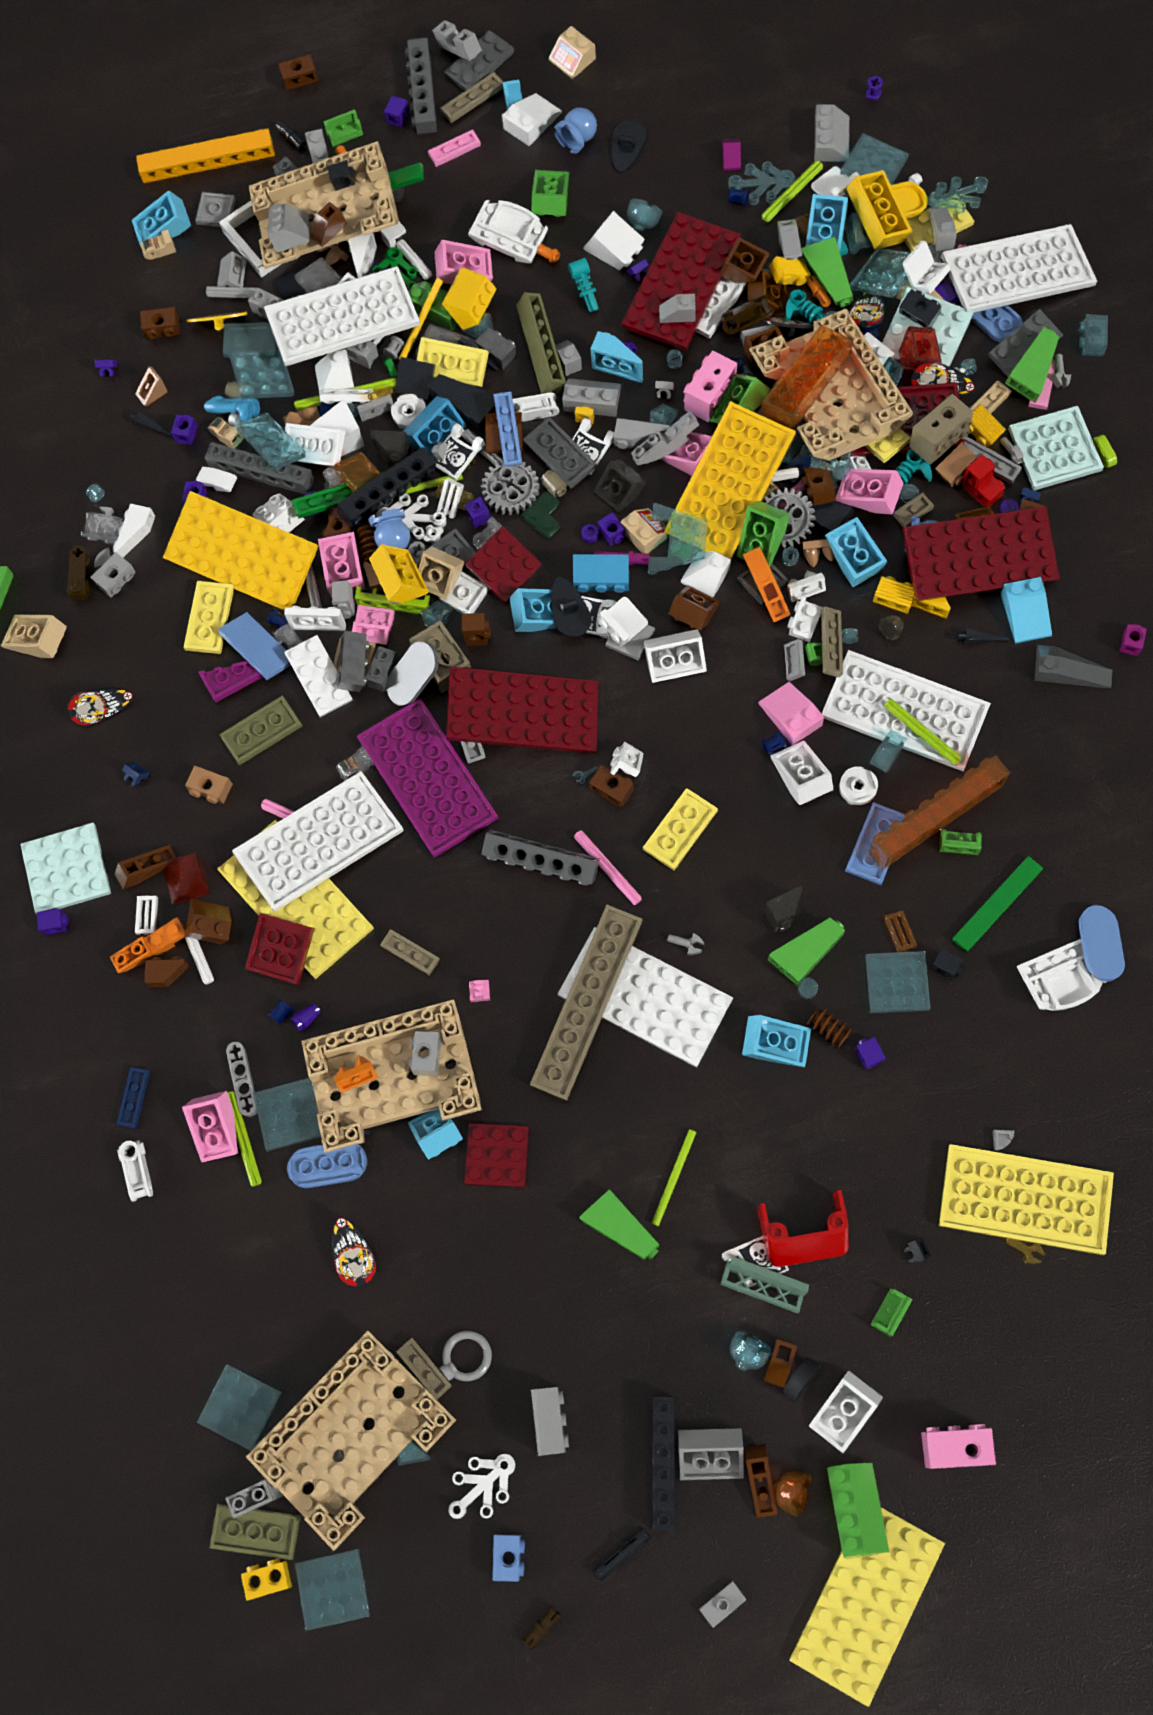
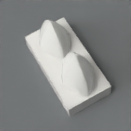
(809, 586)

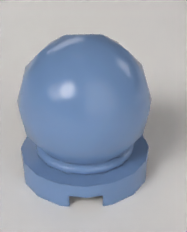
(576, 129)
(391, 529)

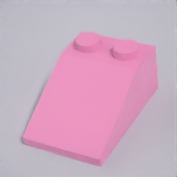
(453, 256)
(690, 454)
(871, 490)
(341, 561)
(792, 713)
(212, 1126)

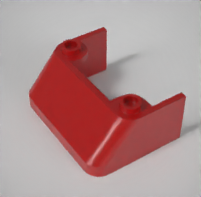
(806, 1248)

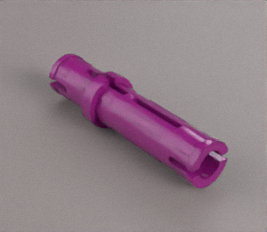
(634, 558)

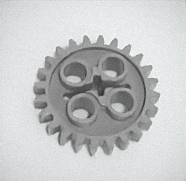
(510, 487)
(799, 525)

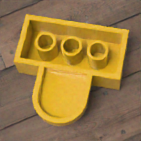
(886, 207)

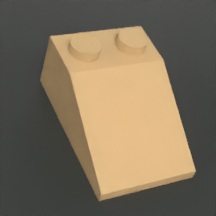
(34, 635)

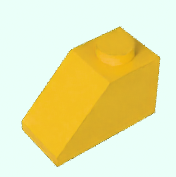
(935, 606)

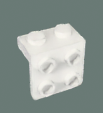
(833, 183)
(922, 270)
(278, 513)
(622, 621)

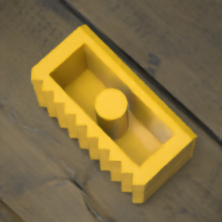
(789, 271)
(985, 426)
(894, 594)

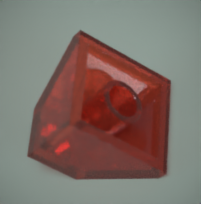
(919, 347)
(186, 878)

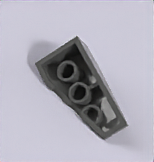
(1067, 668)

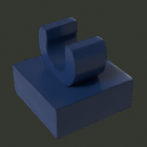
(1030, 494)
(136, 772)

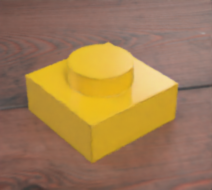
(584, 412)

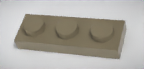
(410, 952)
(424, 1368)

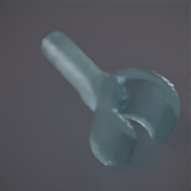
(584, 774)

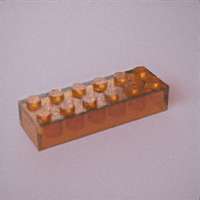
(806, 377)

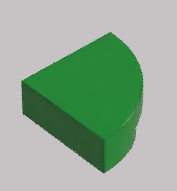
(390, 366)

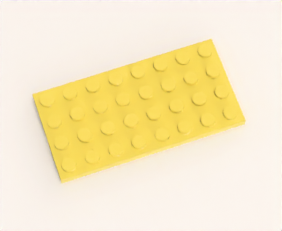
(324, 907)
(1026, 1199)
(867, 1611)

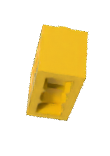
(267, 1583)

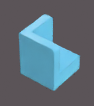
(512, 92)

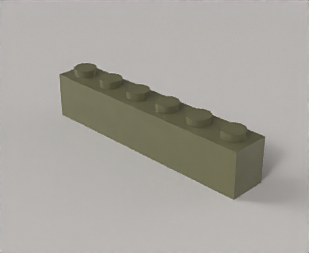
(540, 343)

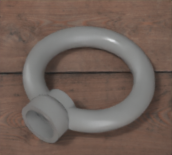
(450, 1370)

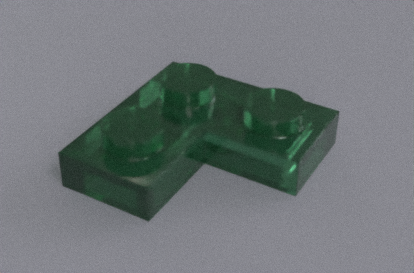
(538, 515)

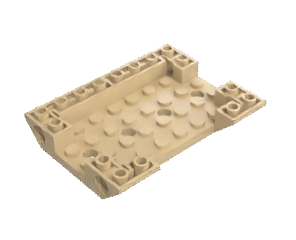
(311, 190)
(861, 386)
(389, 1048)
(333, 1420)

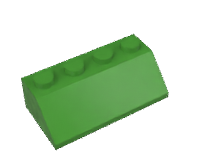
(858, 1510)

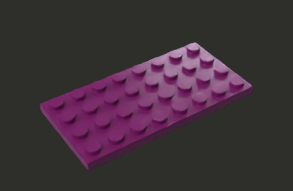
(427, 777)

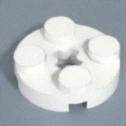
(405, 402)
(862, 776)

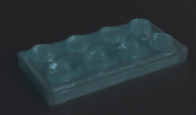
(270, 441)

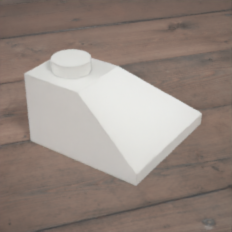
(334, 371)
(707, 573)

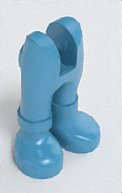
(245, 407)

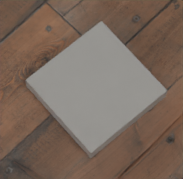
(214, 208)
(635, 647)

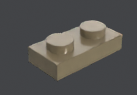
(916, 507)

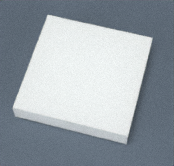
(466, 594)

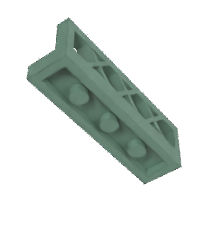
(767, 1277)

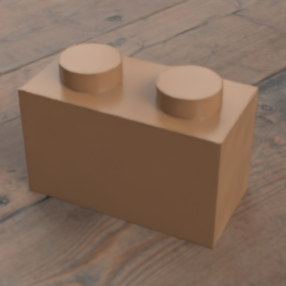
(955, 464)

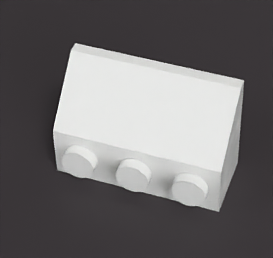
(675, 655)

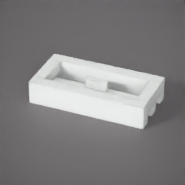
(445, 510)
(146, 930)

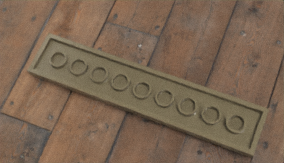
(586, 1002)

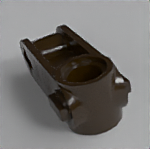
(746, 315)
(79, 574)

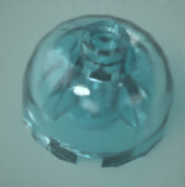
(643, 215)
(749, 1352)

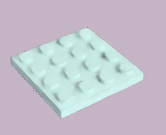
(948, 327)
(1056, 448)
(65, 868)

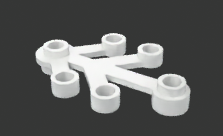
(410, 516)
(485, 1484)

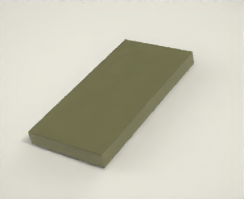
(260, 730)
(255, 1532)

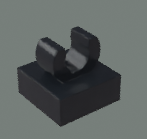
(919, 1250)

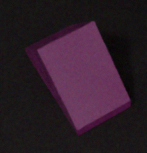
(731, 154)

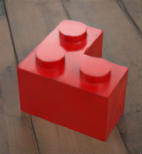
(981, 483)

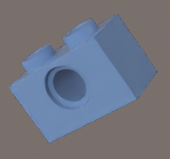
(501, 1570)

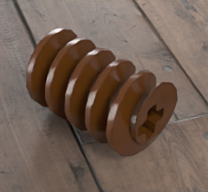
(366, 543)
(830, 1027)

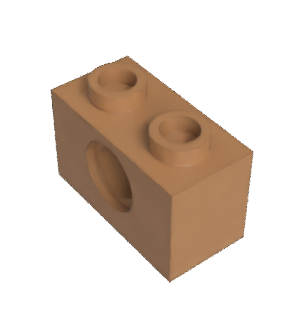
(200, 778)

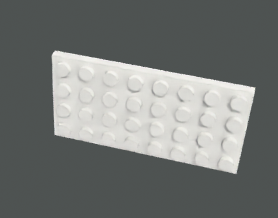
(1019, 268)
(341, 316)
(868, 684)
(317, 841)
(661, 1005)

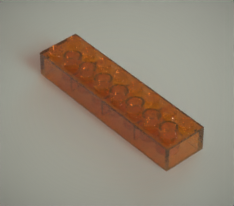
(938, 812)

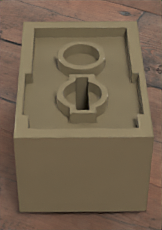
(941, 429)
(448, 652)

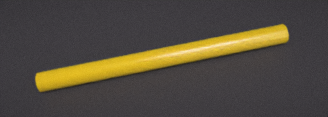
(422, 316)

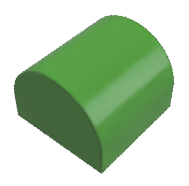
(814, 653)

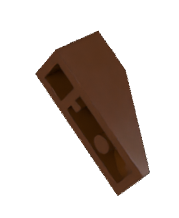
(141, 867)
(760, 1480)

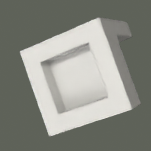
(390, 234)

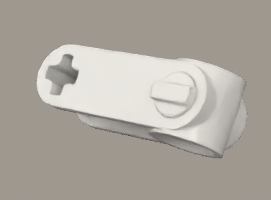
(536, 406)
(135, 1170)

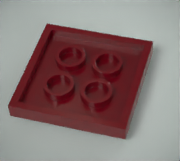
(503, 564)
(279, 948)
(496, 1155)

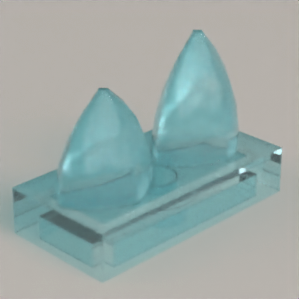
(854, 232)

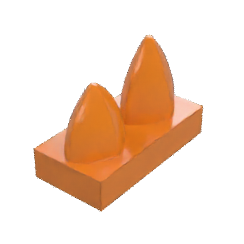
(360, 1074)

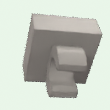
(664, 386)

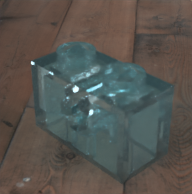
(1094, 335)

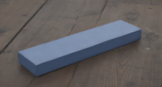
(507, 429)

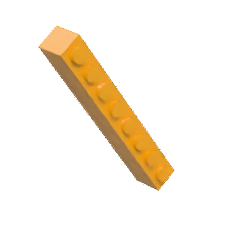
(205, 155)

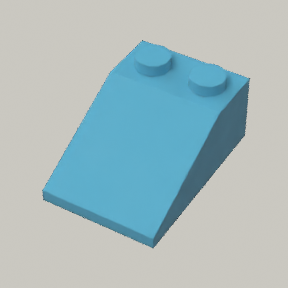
(163, 214)
(827, 219)
(613, 357)
(856, 552)
(532, 610)
(1027, 610)
(776, 1041)

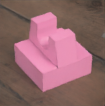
(479, 990)

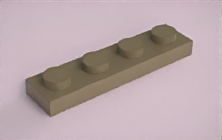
(472, 97)
(832, 642)

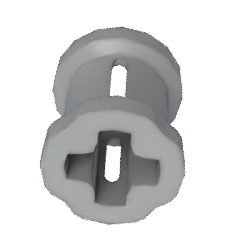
(393, 347)

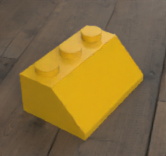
(468, 297)
(398, 574)

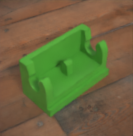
(343, 128)
(960, 842)
(891, 1312)

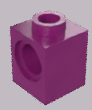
(1130, 646)

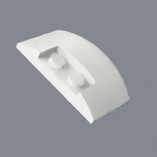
(508, 230)
(1060, 978)

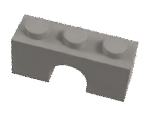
(462, 44)

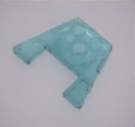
(686, 539)

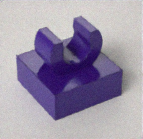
(636, 269)
(106, 365)

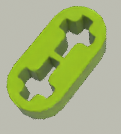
(1105, 451)

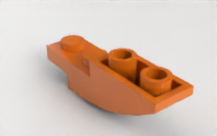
(766, 584)
(148, 947)

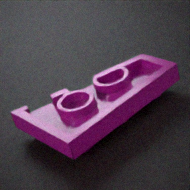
(226, 681)

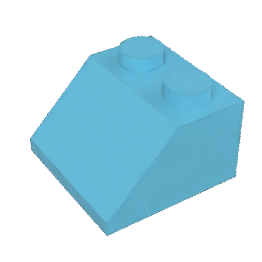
(433, 1133)

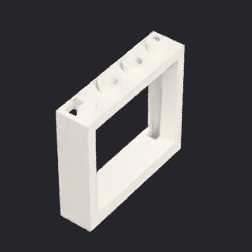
(228, 225)

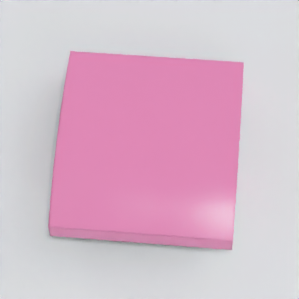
(375, 623)

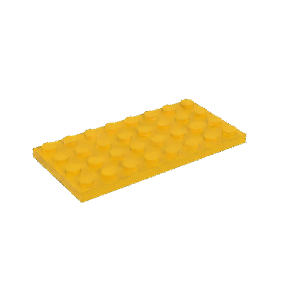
(734, 475)
(240, 551)

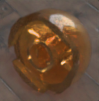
(792, 1492)

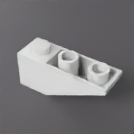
(135, 527)

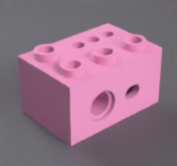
(709, 385)
(948, 1447)

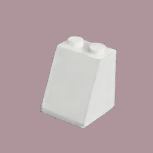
(615, 242)
(342, 419)

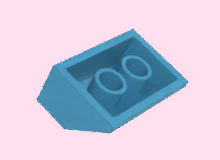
(433, 425)
(601, 572)

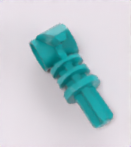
(579, 271)
(798, 305)
(908, 467)

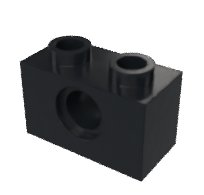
(923, 318)

